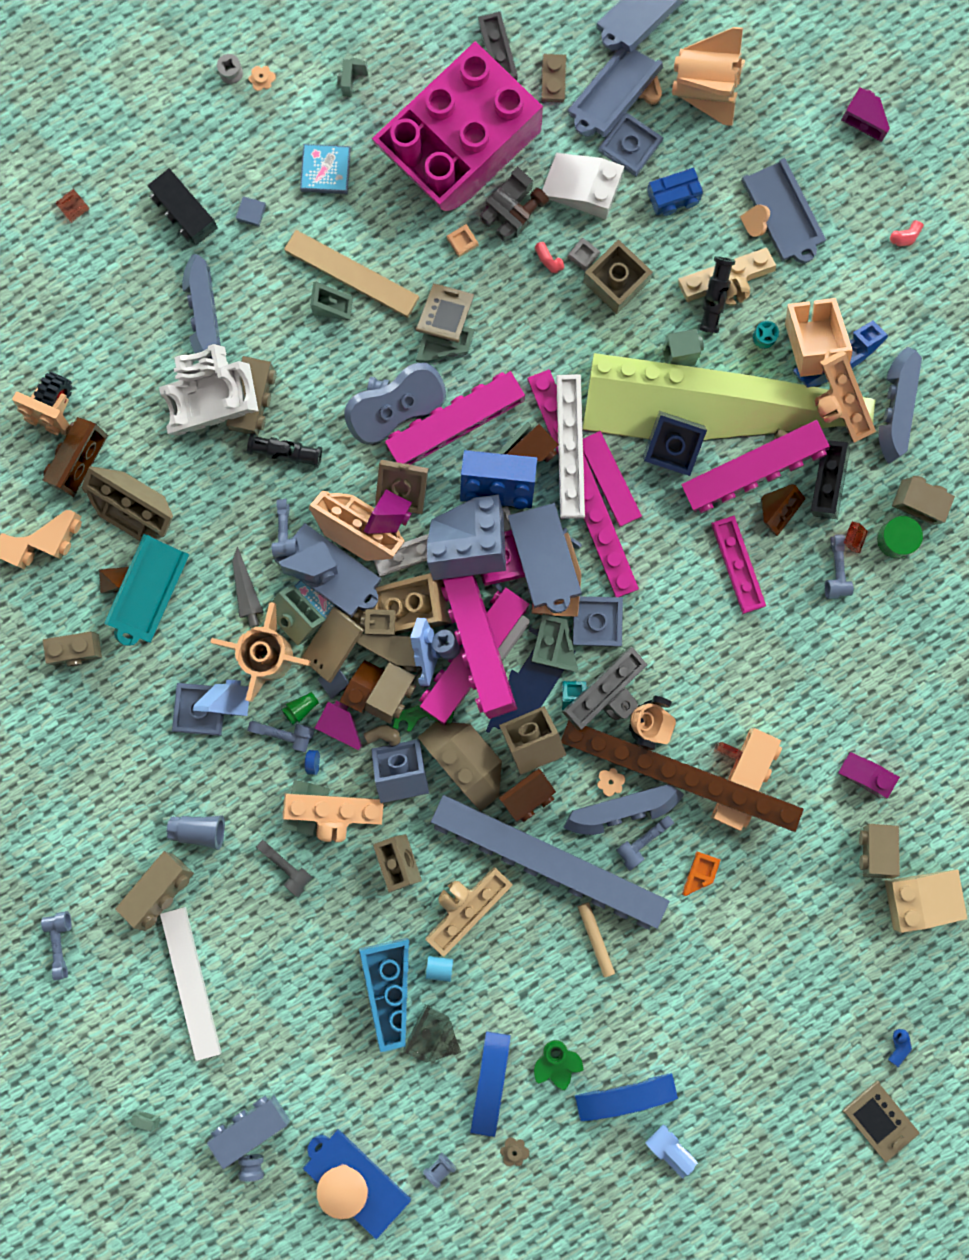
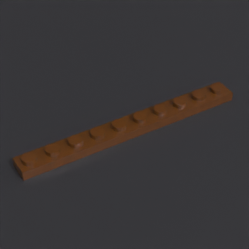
(683, 776)

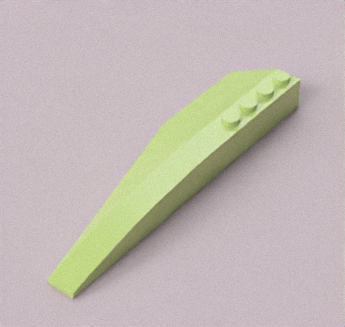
(630, 393)

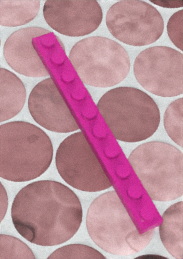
(596, 514)

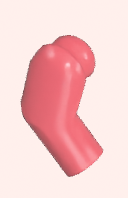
(907, 237)
(546, 258)

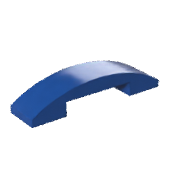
(863, 344)
(490, 1084)
(626, 1099)

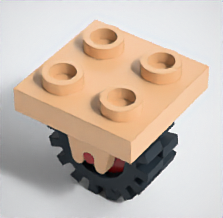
(46, 403)

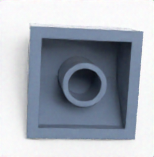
(399, 771)

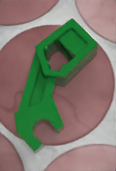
(413, 715)

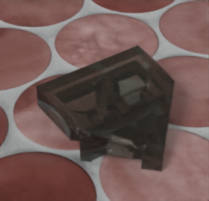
(432, 1037)

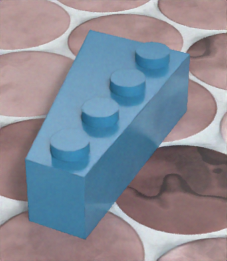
(386, 983)

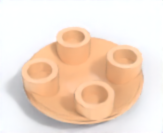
(342, 1192)

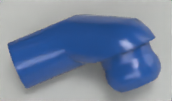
(902, 1047)

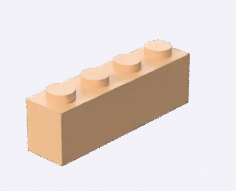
(750, 771)

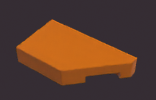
(701, 873)

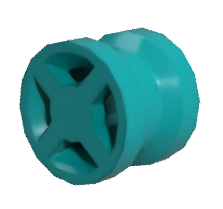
(768, 330)

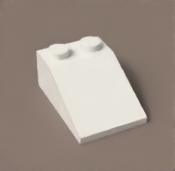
(583, 183)

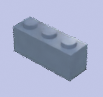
(247, 1130)

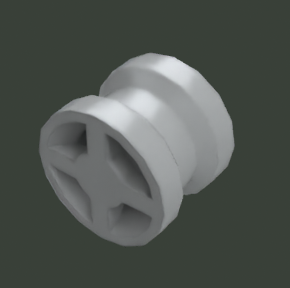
(230, 75)

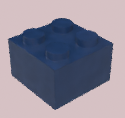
(674, 443)

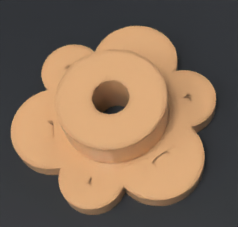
(265, 81)
(610, 789)

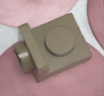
(378, 622)

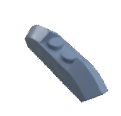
(204, 323)
(904, 376)
(656, 800)

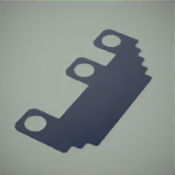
(529, 687)

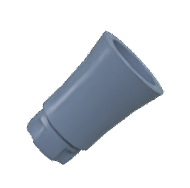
(197, 830)

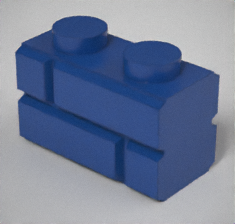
(675, 192)

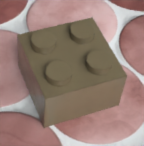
(617, 276)
(533, 740)

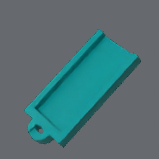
(145, 590)

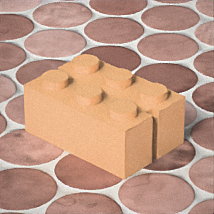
(818, 338)

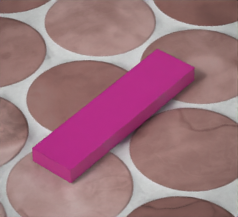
(610, 479)
(738, 564)

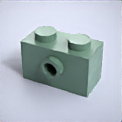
(683, 348)
(296, 615)

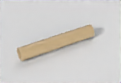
(596, 939)

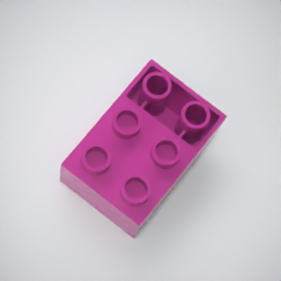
(461, 128)

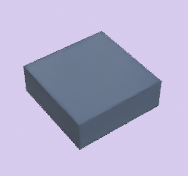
(251, 211)

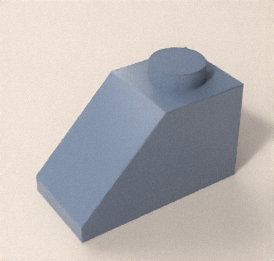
(311, 564)

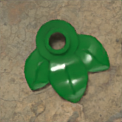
(557, 1068)

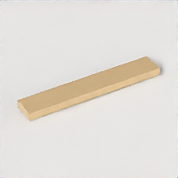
(351, 273)

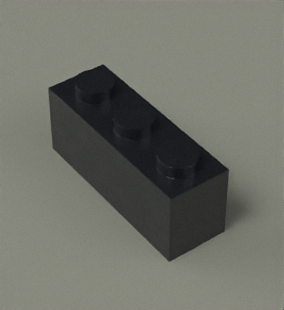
(181, 207)
(830, 480)

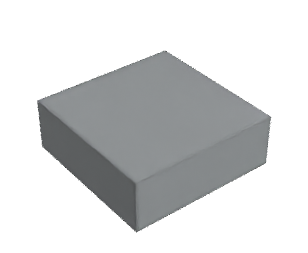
(583, 254)

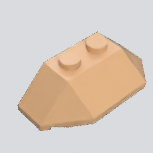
(344, 520)

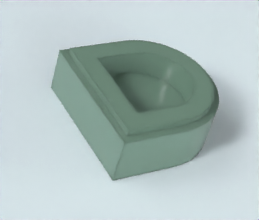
(145, 1120)

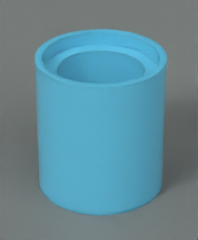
(439, 968)

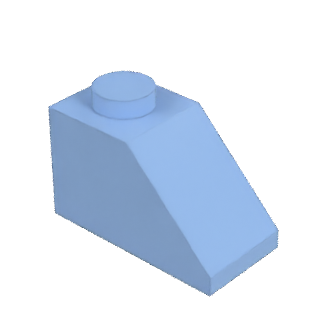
(225, 699)

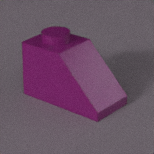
(867, 114)
(388, 514)
(339, 724)
(869, 775)

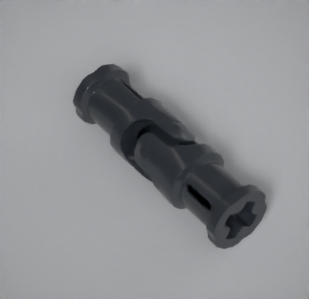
(717, 291)
(282, 450)

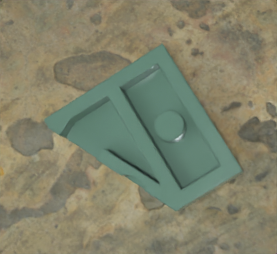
(436, 348)
(554, 645)

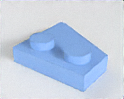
(423, 651)

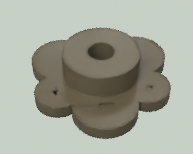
(513, 1145)

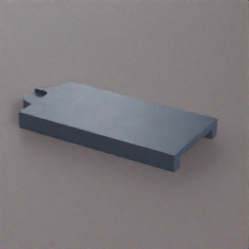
(633, 21)
(613, 92)
(791, 218)
(545, 557)
(352, 583)

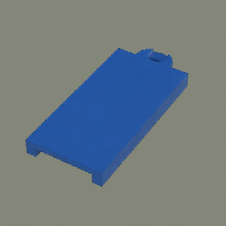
(384, 1197)

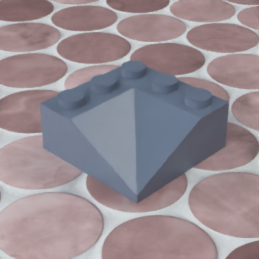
(467, 540)

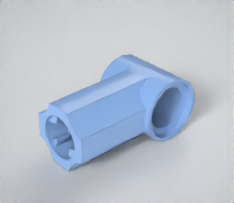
(667, 1147)

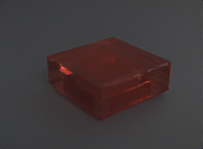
(72, 205)
(855, 537)
(728, 751)

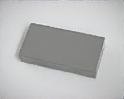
(513, 637)

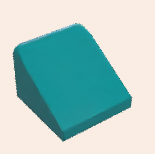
(571, 691)

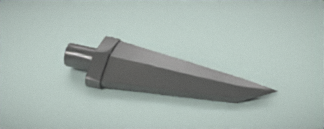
(246, 596)

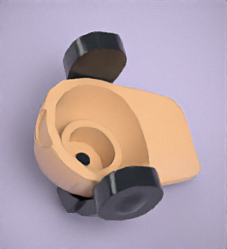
(652, 723)

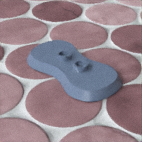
(378, 412)

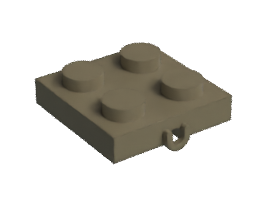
(405, 481)

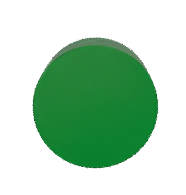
(900, 537)

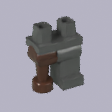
(506, 206)

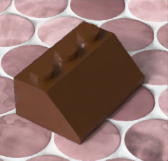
(75, 456)

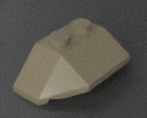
(127, 503)
(465, 760)

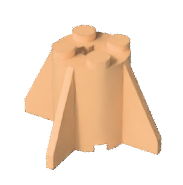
(710, 73)
(259, 641)

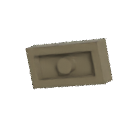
(553, 78)

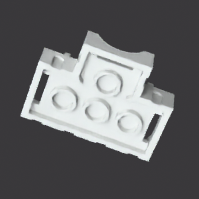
(207, 391)

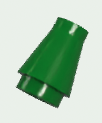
(299, 708)

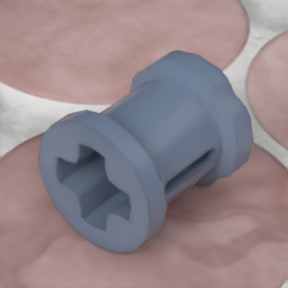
(439, 1170)

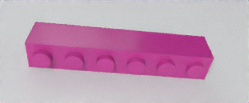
(455, 420)
(755, 466)
(479, 646)
(454, 682)

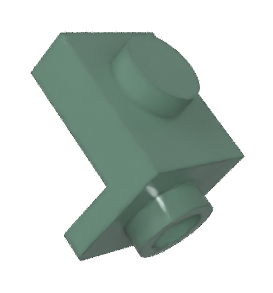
(350, 68)

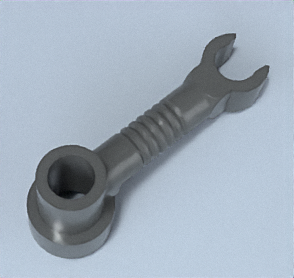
(297, 879)

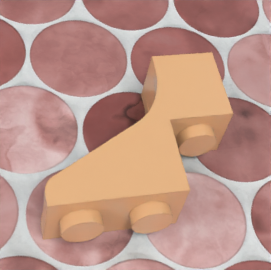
(51, 538)

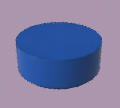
(312, 762)

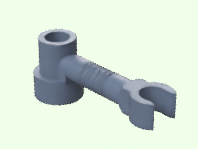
(285, 546)
(839, 586)
(299, 738)
(631, 852)
(55, 924)

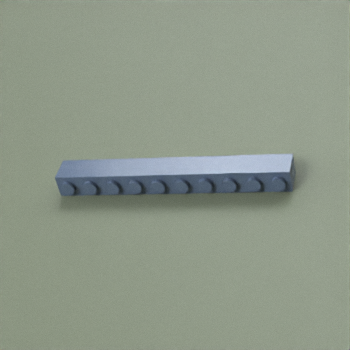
(549, 861)

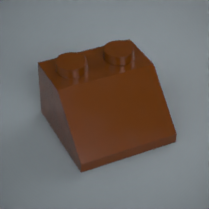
(528, 795)

